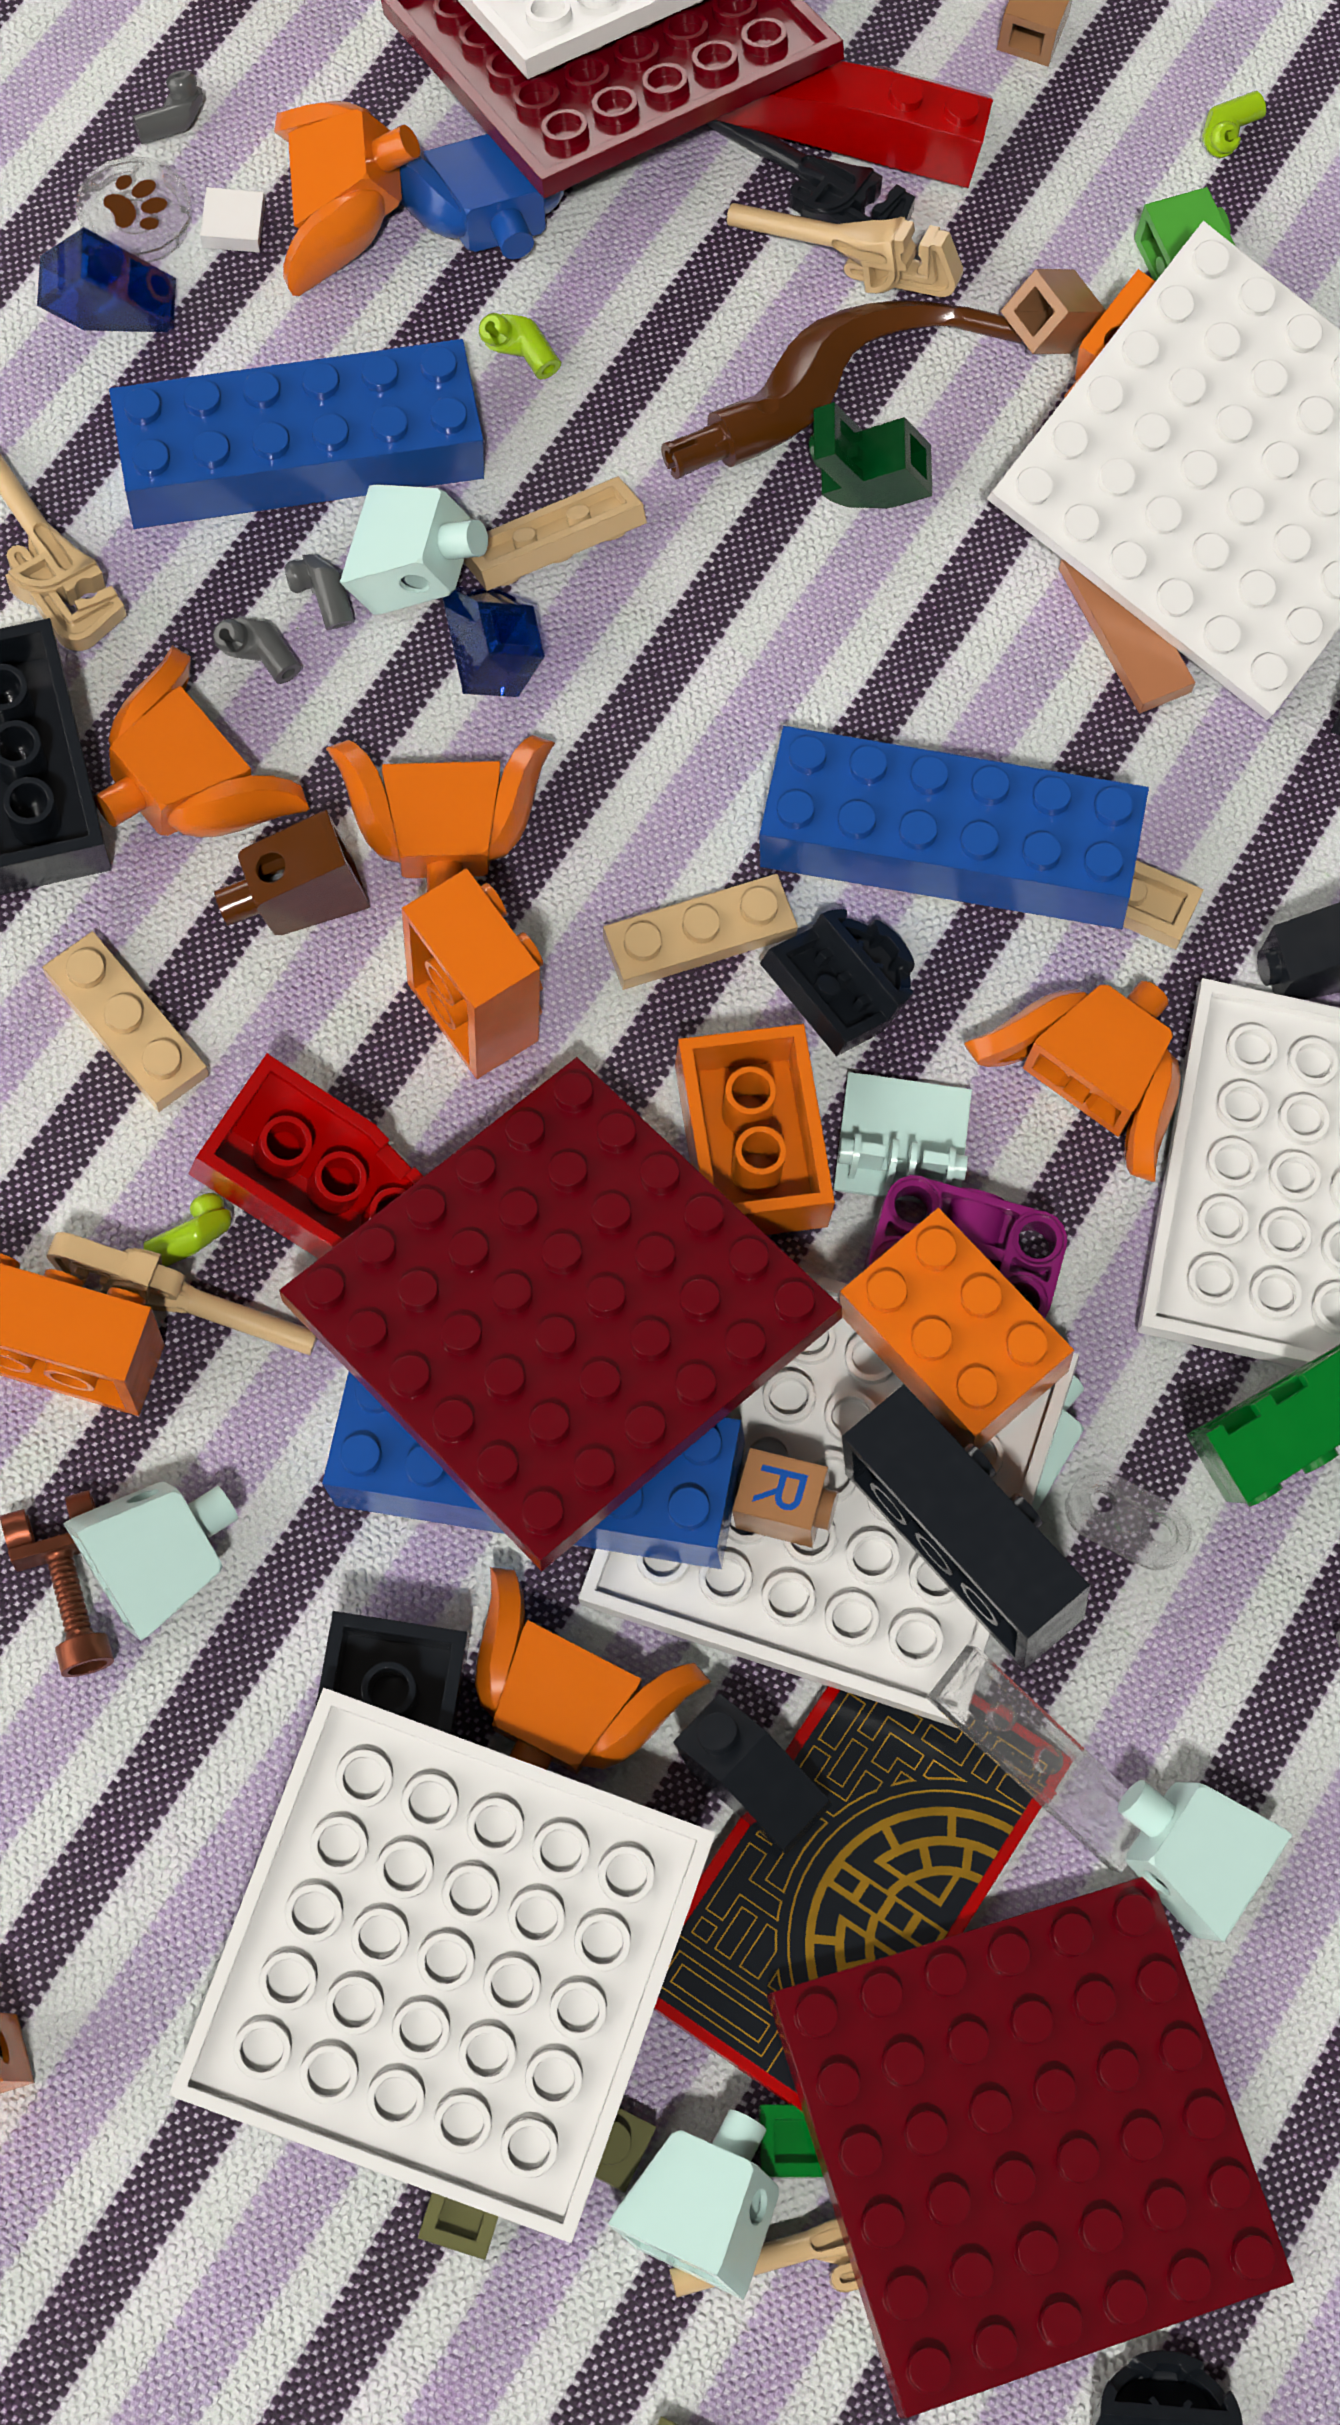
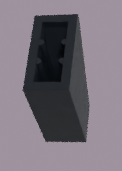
(1303, 955)

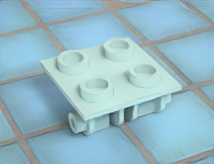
(900, 1131)

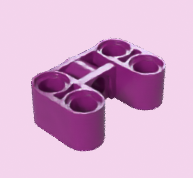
(989, 1224)

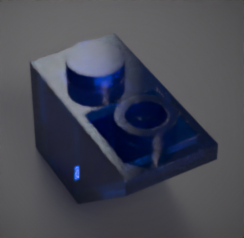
(104, 287)
(493, 641)

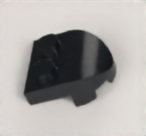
(843, 977)
(1165, 2390)

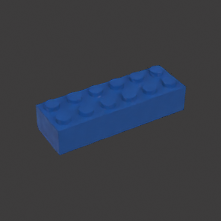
(297, 433)
(952, 827)
(672, 1518)

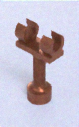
(83, 1649)

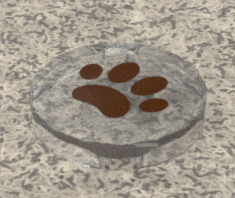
(136, 206)

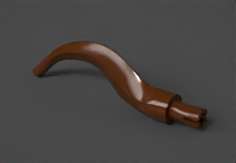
(810, 377)

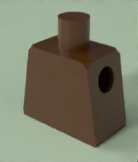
(295, 879)

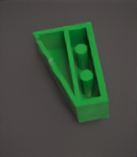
(1274, 1433)

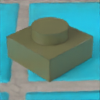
(624, 2150)
(458, 2226)

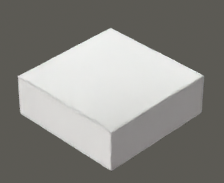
(232, 219)

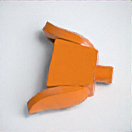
(340, 184)
(182, 768)
(445, 813)
(1101, 1057)
(562, 1698)

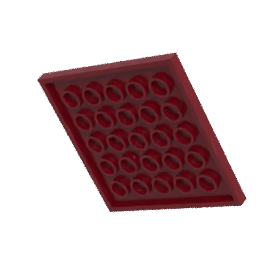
(628, 91)
(560, 1310)
(1027, 2144)

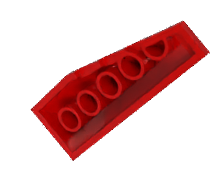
(878, 119)
(301, 1160)

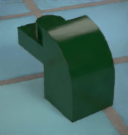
(872, 465)

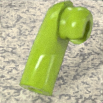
(1225, 120)
(520, 338)
(187, 1239)

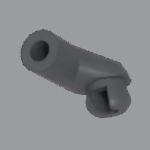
(176, 112)
(325, 584)
(257, 642)

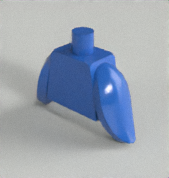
(475, 196)

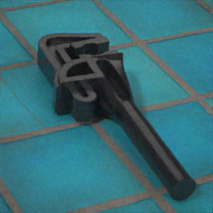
(826, 187)

